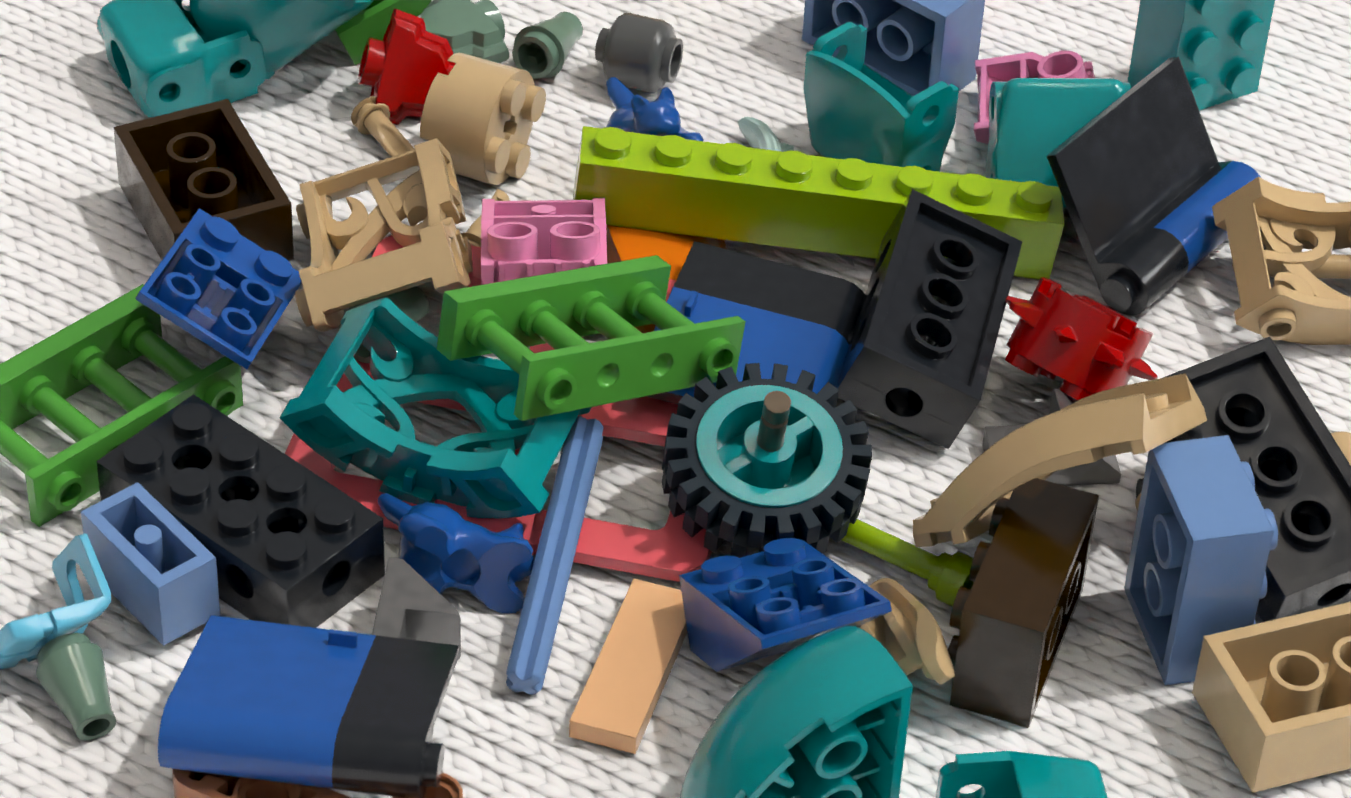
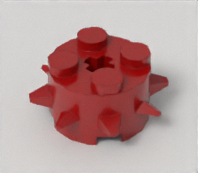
(1076, 341)

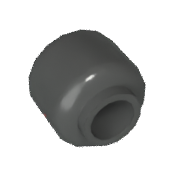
(640, 52)

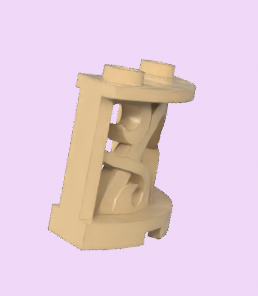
(1286, 222)
(429, 250)

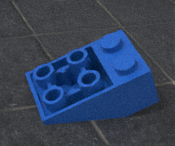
(221, 287)
(771, 602)

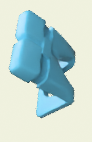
(28, 635)

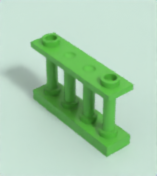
(581, 303)
(88, 355)

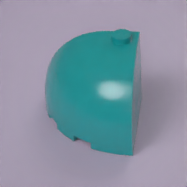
(810, 726)

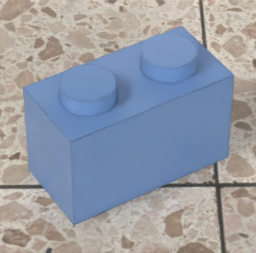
(152, 563)

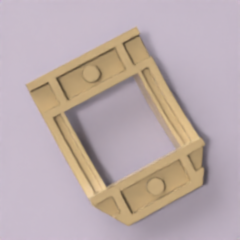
(1094, 427)

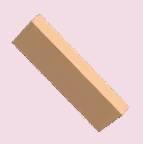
(631, 668)

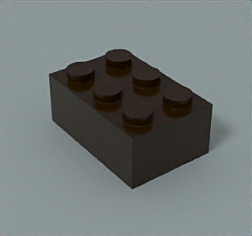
(202, 162)
(1020, 599)

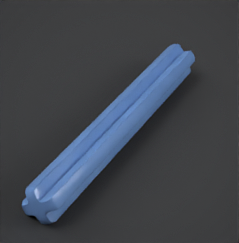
(554, 557)

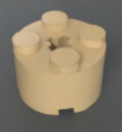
(483, 117)

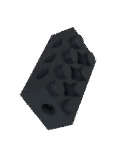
(888, 365)
(1294, 470)
(279, 533)

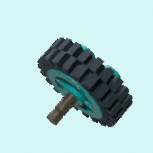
(765, 461)

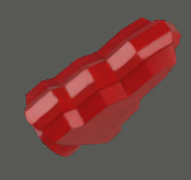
(404, 65)

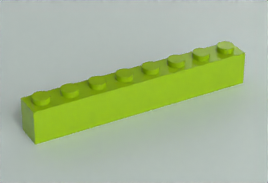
(796, 196)

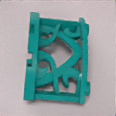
(407, 368)

